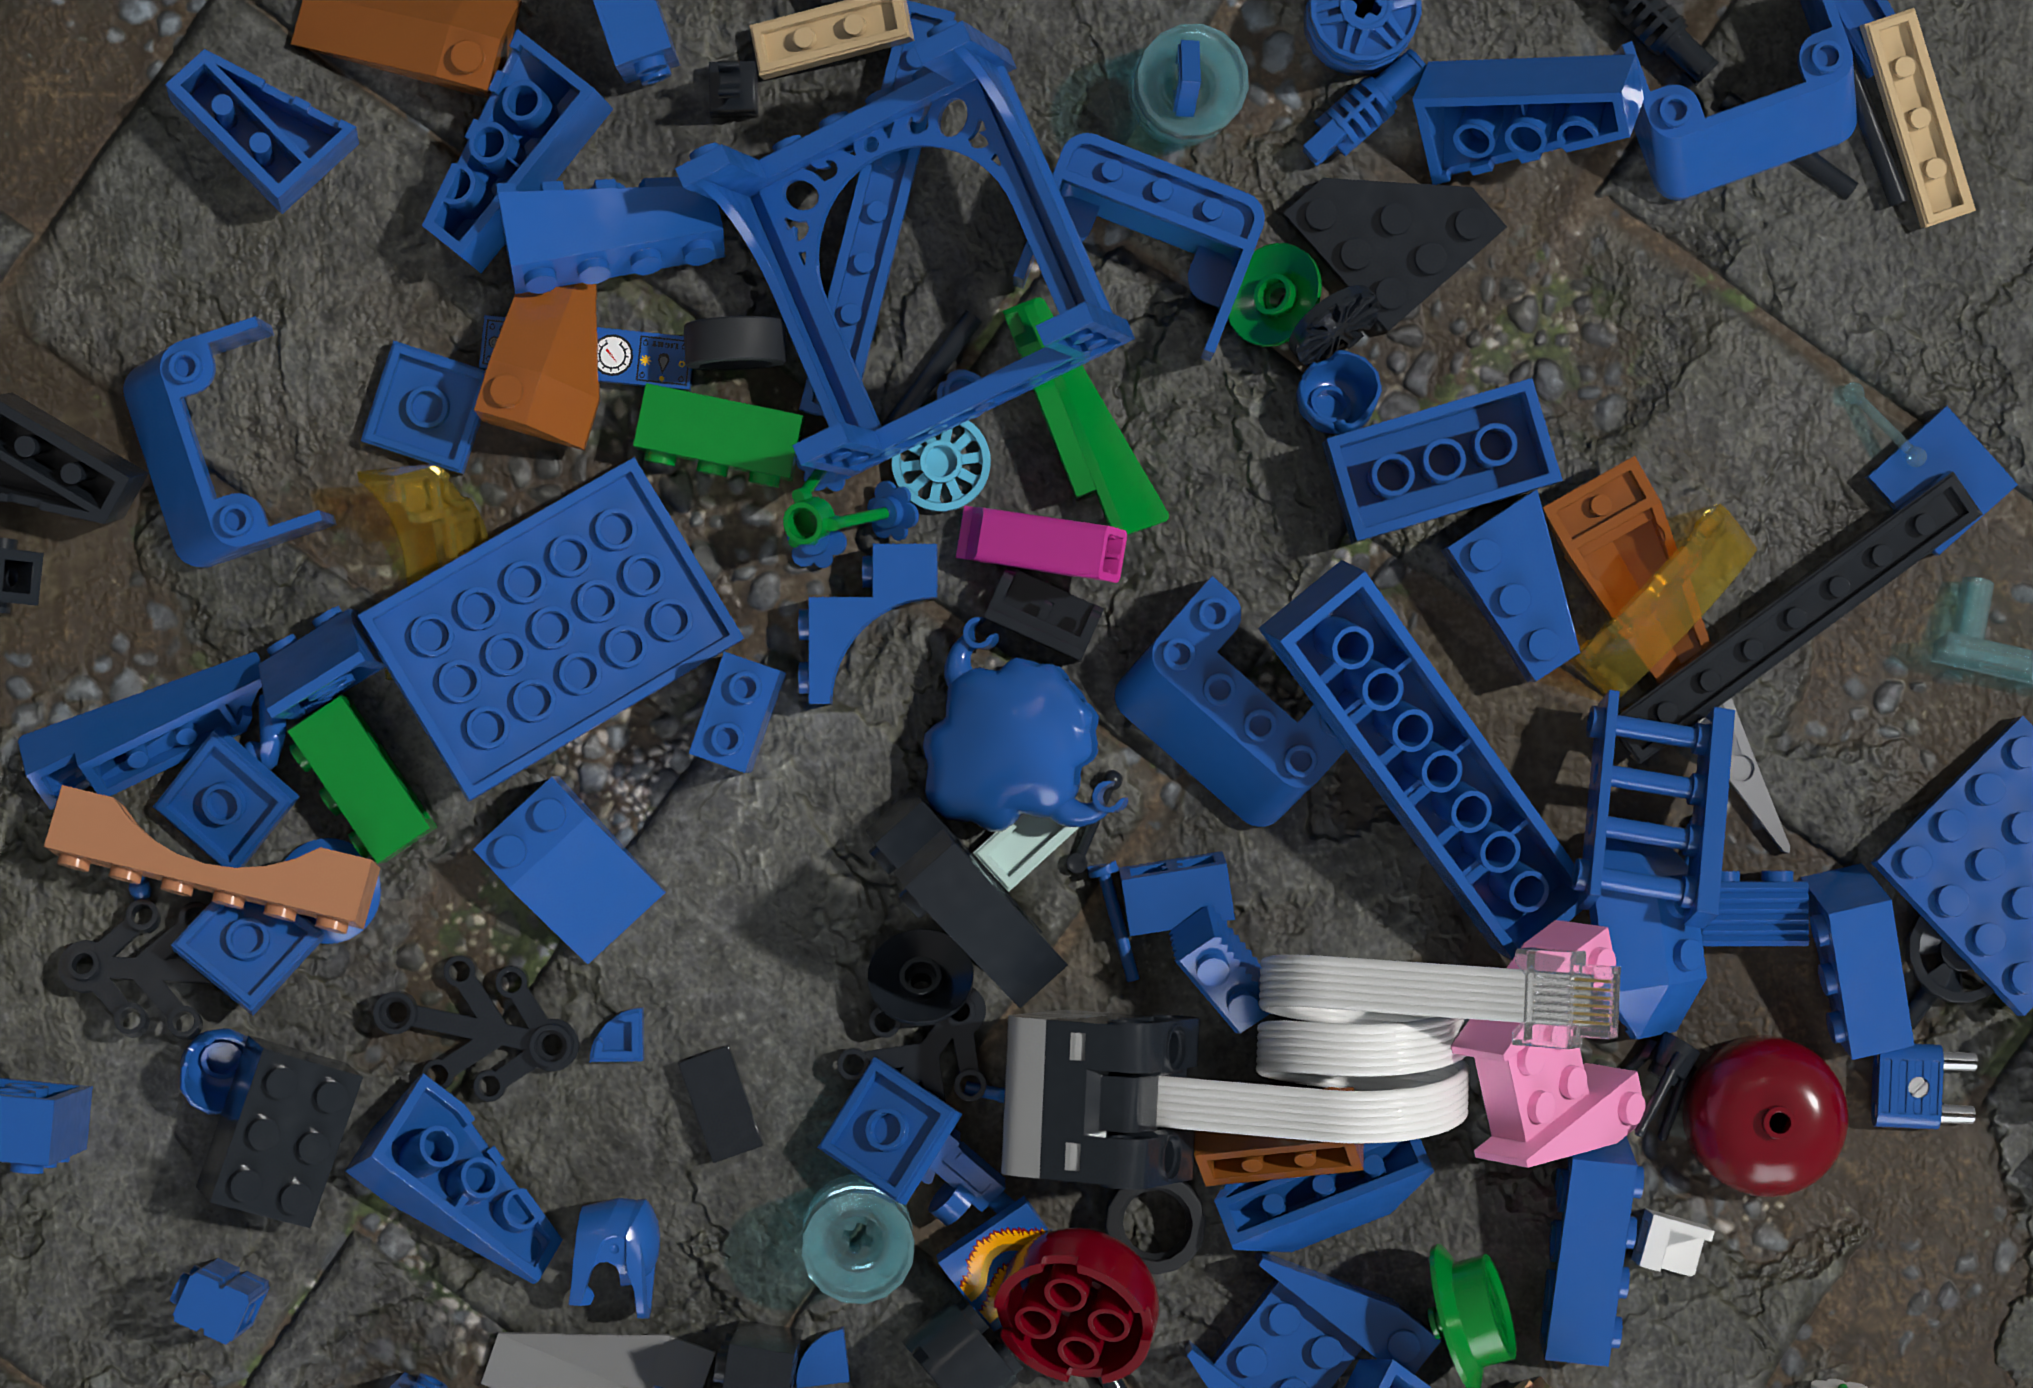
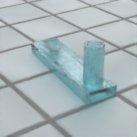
(1967, 643)

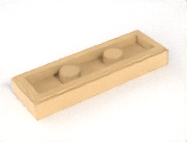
(829, 35)

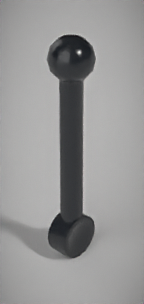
(1077, 860)

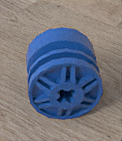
(1359, 44)

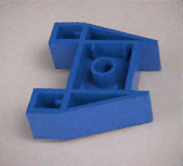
(1310, 1332)

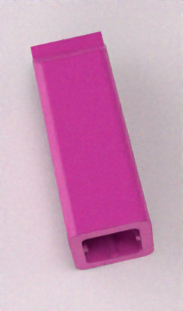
(1042, 543)

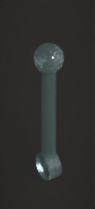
(1854, 395)

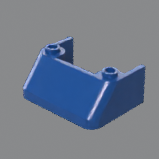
(1701, 153)
(1165, 204)
(200, 524)

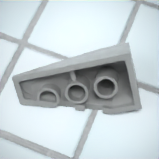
(596, 1361)

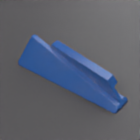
(142, 732)

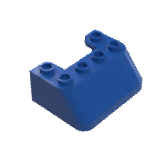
(1221, 721)

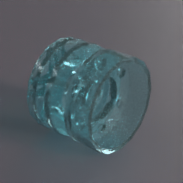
(1220, 92)
(861, 1269)

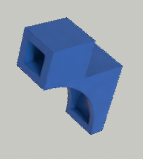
(831, 624)

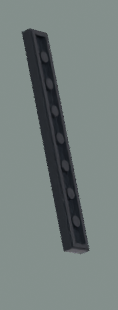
(1804, 609)

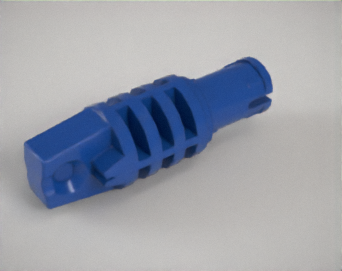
(1363, 109)

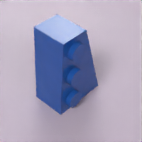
(1859, 962)

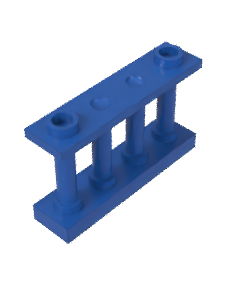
(1704, 790)

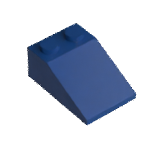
(318, 666)
(569, 869)

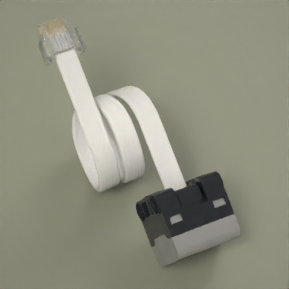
(1113, 1098)

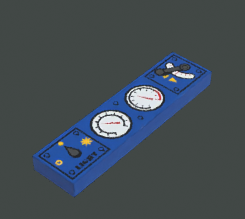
(623, 356)

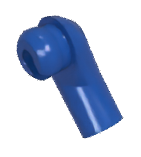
(271, 738)

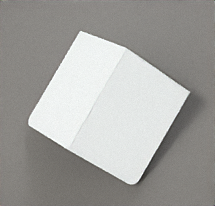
(1670, 1243)

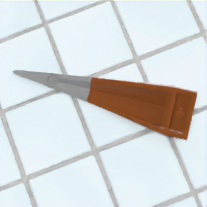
(1614, 543)

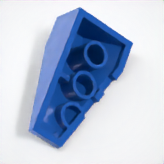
(444, 1173)

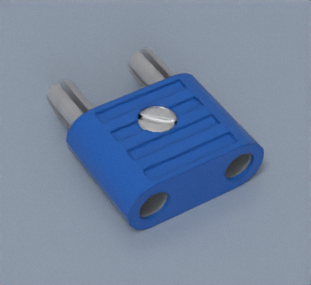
(1910, 1087)

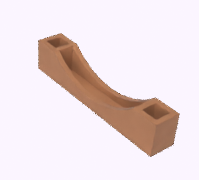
(319, 884)

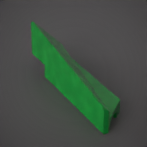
(1087, 436)

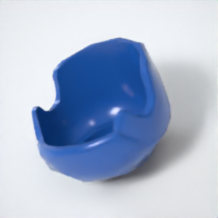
(1339, 393)
(209, 1068)

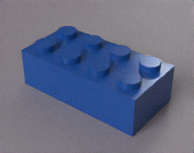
(1441, 461)

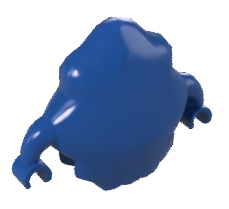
(1011, 743)

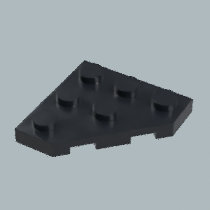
(1393, 236)

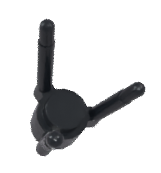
(1674, 1065)

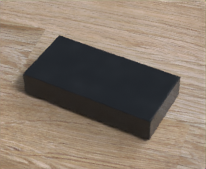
(721, 1103)

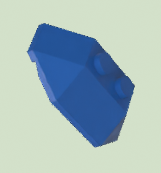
(1656, 952)
(1309, 1209)

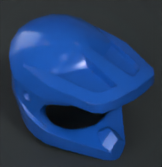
(625, 1236)

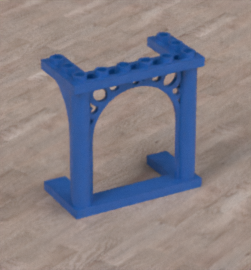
(752, 193)

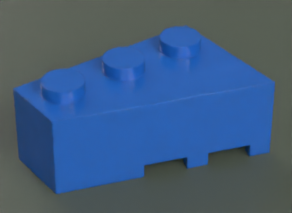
(263, 132)
(1518, 586)

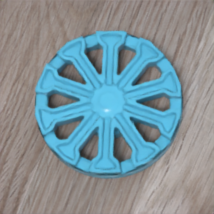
(942, 464)

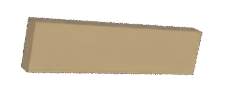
(1917, 118)

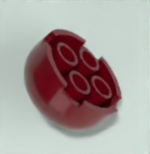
(1731, 1110)
(1083, 1307)

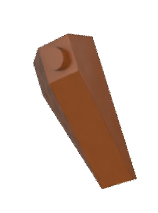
(426, 40)
(545, 367)

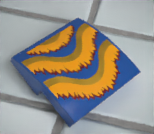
(981, 1257)

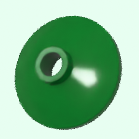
(1270, 274)

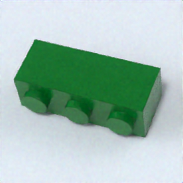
(718, 435)
(360, 780)

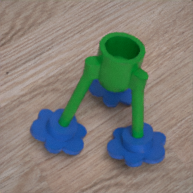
(814, 527)

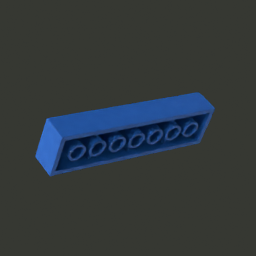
(1425, 757)

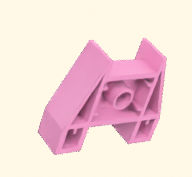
(1545, 1099)

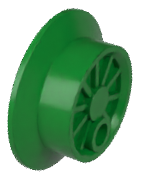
(1470, 1313)

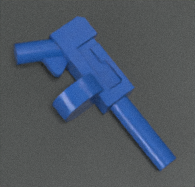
(967, 1182)

